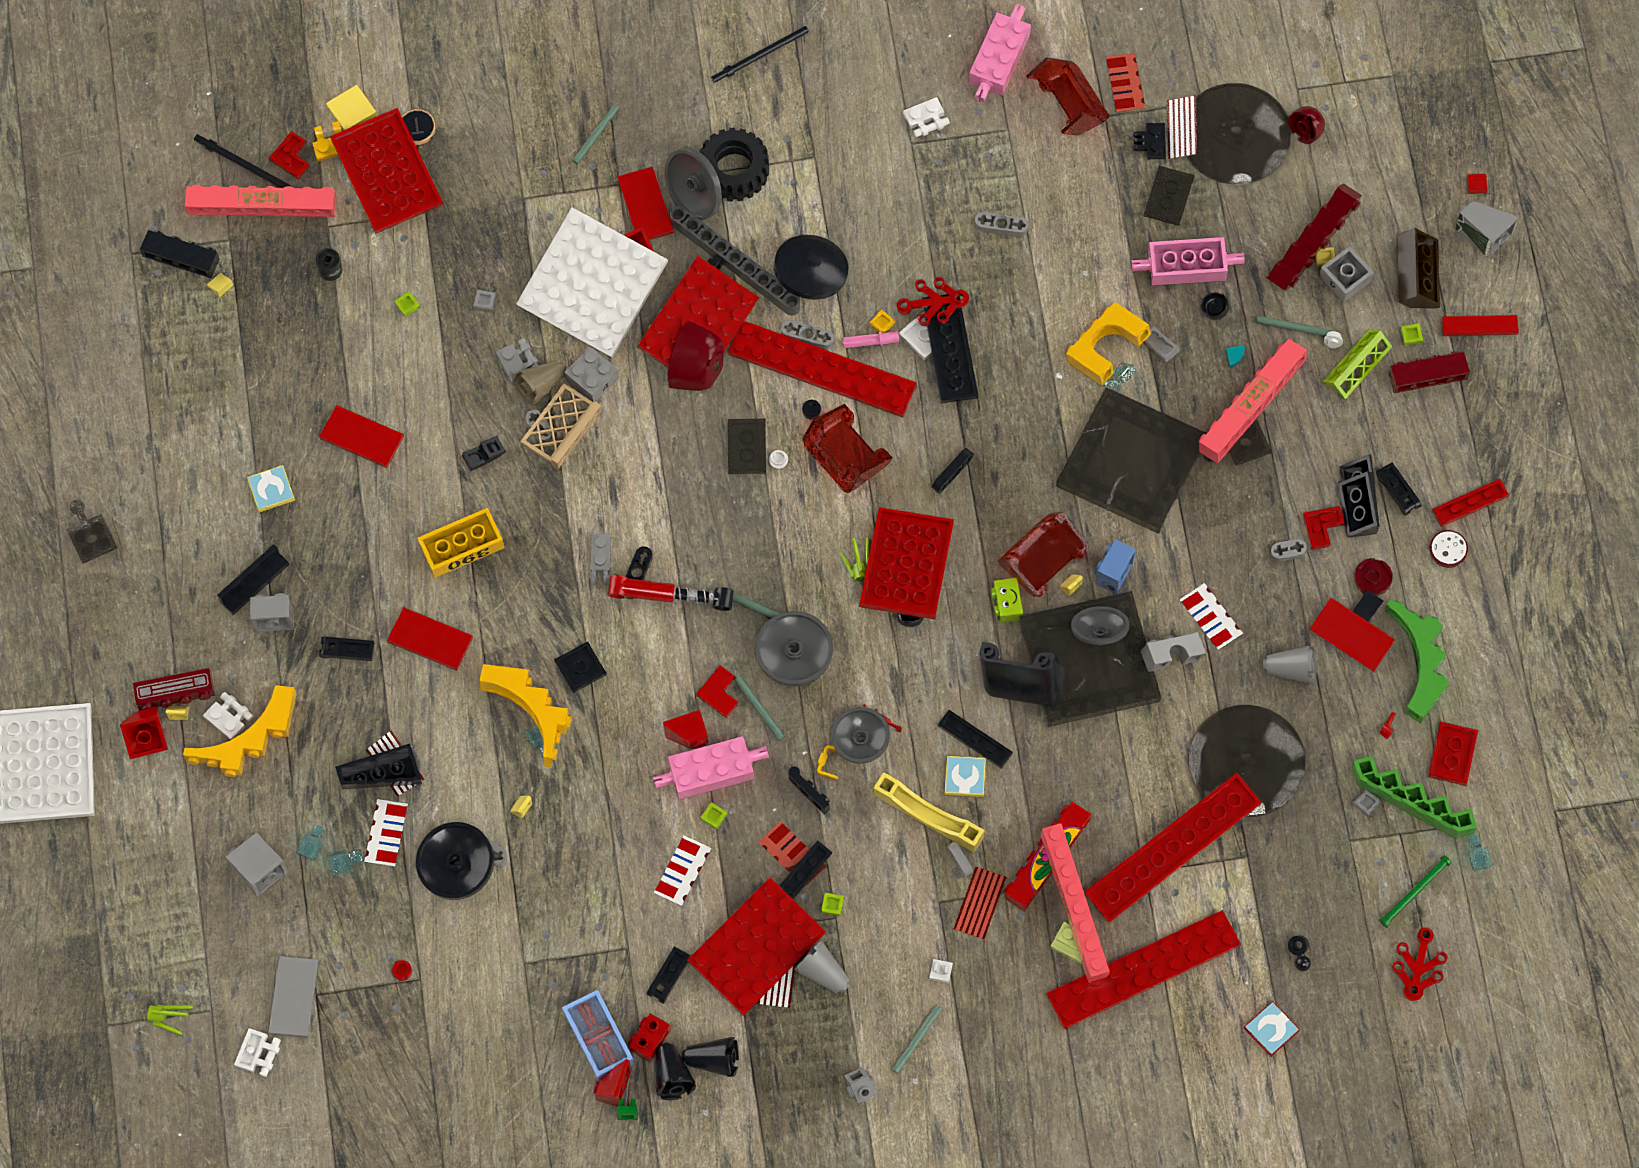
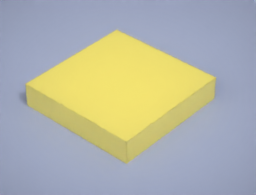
(351, 108)

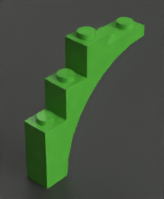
(1429, 658)

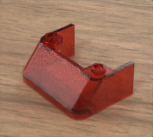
(1072, 92)

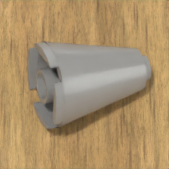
(1293, 664)
(823, 969)

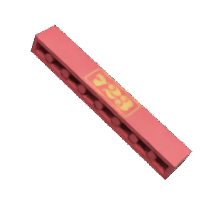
(260, 201)
(1252, 400)
(1074, 902)

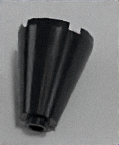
(714, 1056)
(672, 1073)

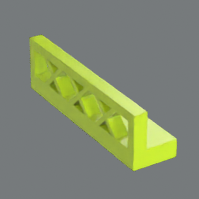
(1357, 356)

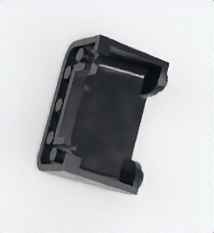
(1020, 681)

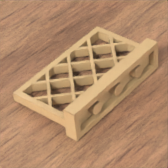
(576, 431)

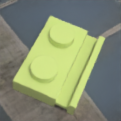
(1065, 943)

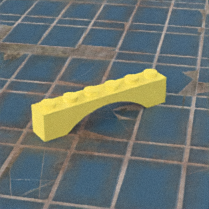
(950, 826)

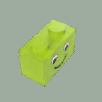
(1007, 600)

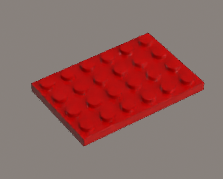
(386, 170)
(705, 299)
(906, 563)
(756, 946)

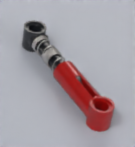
(623, 587)

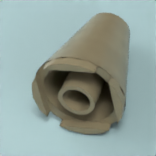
(538, 381)

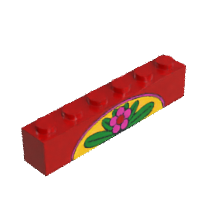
(1038, 869)

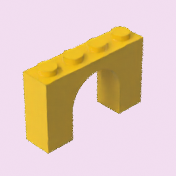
(1113, 321)

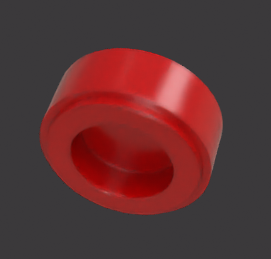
(402, 970)

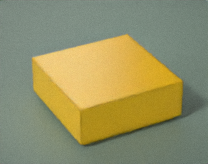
(882, 322)

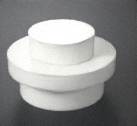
(1333, 339)
(778, 459)

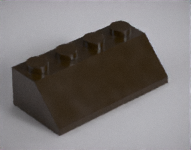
(1418, 269)

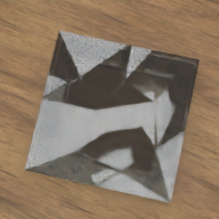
(1131, 460)
(1096, 677)

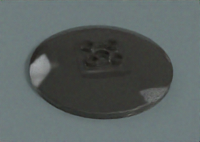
(1241, 155)
(1252, 730)

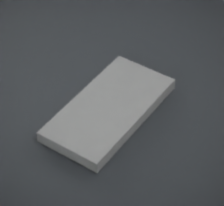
(293, 996)

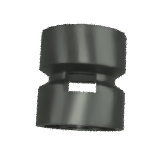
(329, 264)

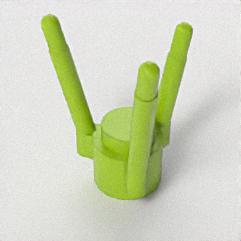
(859, 569)
(159, 1012)

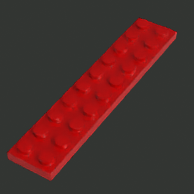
(822, 368)
(1172, 848)
(1144, 969)

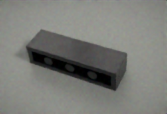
(179, 253)

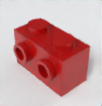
(649, 1037)

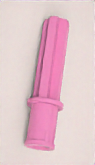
(872, 339)

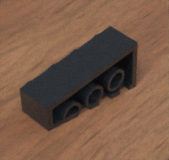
(382, 769)

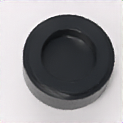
(811, 409)

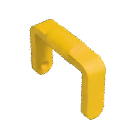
(822, 760)

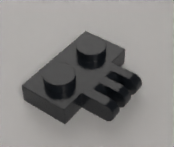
(1151, 141)

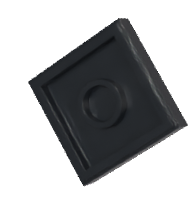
(580, 667)

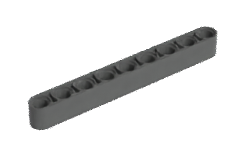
(731, 252)

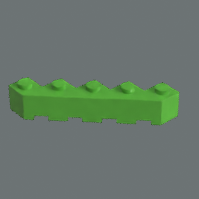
(1413, 799)

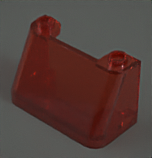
(843, 450)
(1044, 552)

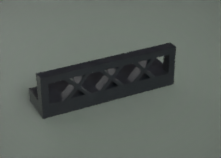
(252, 580)

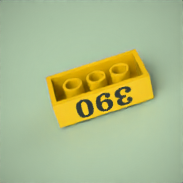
(461, 542)

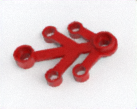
(935, 301)
(1418, 968)

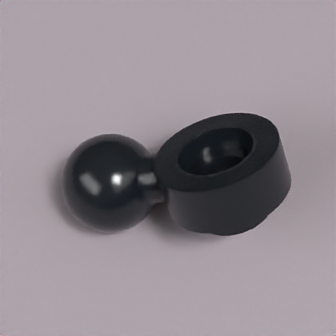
(1302, 962)

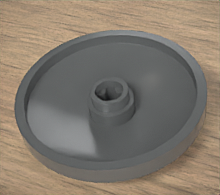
(693, 182)
(794, 648)

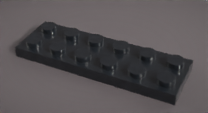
(951, 356)

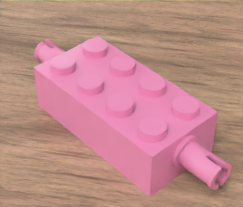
(999, 53)
(1187, 261)
(711, 767)

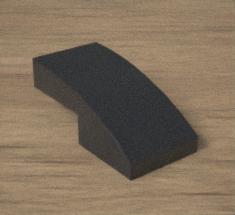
(483, 454)
(1368, 606)

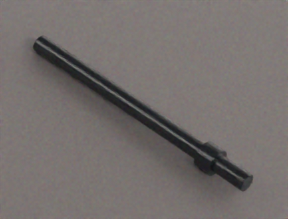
(728, 71)
(213, 147)

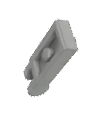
(600, 556)

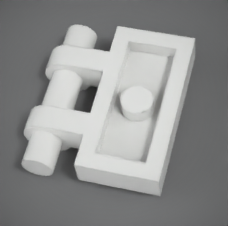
(924, 113)
(223, 720)
(251, 1051)

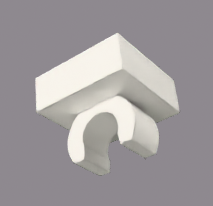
(940, 971)

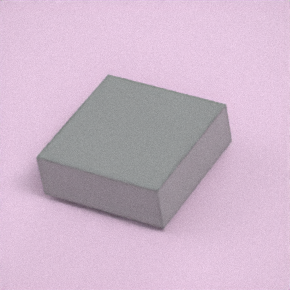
(484, 301)
(1367, 803)

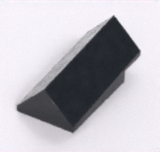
(1359, 497)

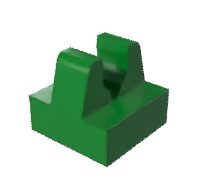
(627, 1112)

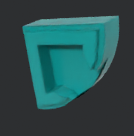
(1235, 355)

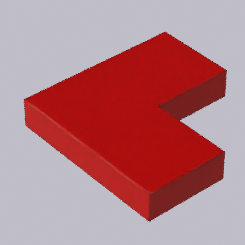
(286, 155)
(1318, 522)
(713, 692)

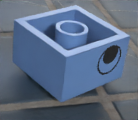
(1115, 566)

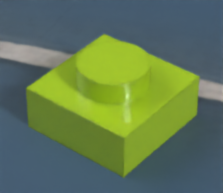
(407, 304)
(1411, 334)
(714, 816)
(832, 904)

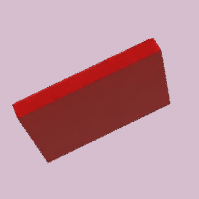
(1453, 753)

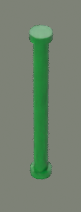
(1385, 921)

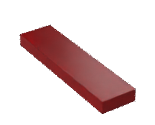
(1480, 325)
(1470, 502)

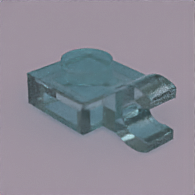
(1122, 373)
(534, 738)
(311, 845)
(1479, 856)
(341, 861)

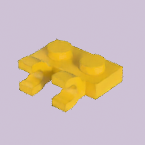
(323, 147)

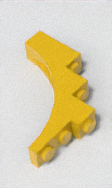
(516, 686)
(231, 754)

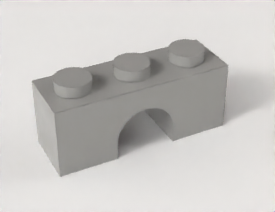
(1186, 647)

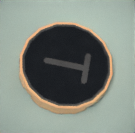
(420, 125)

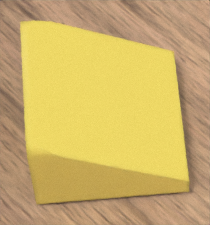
(220, 284)
(1071, 584)
(177, 712)
(521, 806)

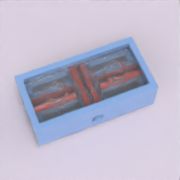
(596, 1033)

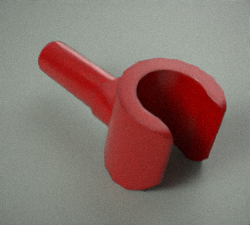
(1386, 730)

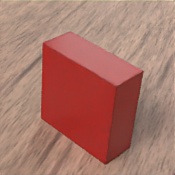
(1477, 183)

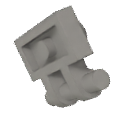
(511, 361)

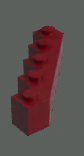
(1314, 237)

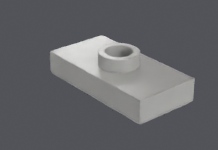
(1161, 345)

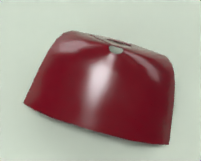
(689, 358)

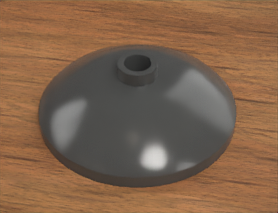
(1100, 625)
(860, 723)

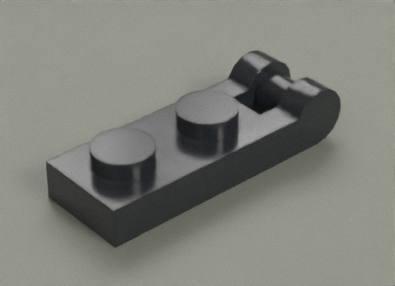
(1398, 488)
(347, 648)
(807, 788)
(669, 974)

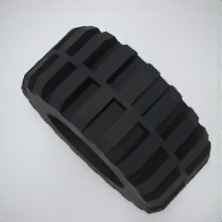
(742, 144)

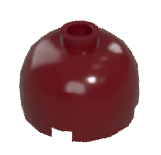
(1307, 124)

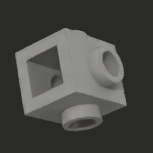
(860, 1085)

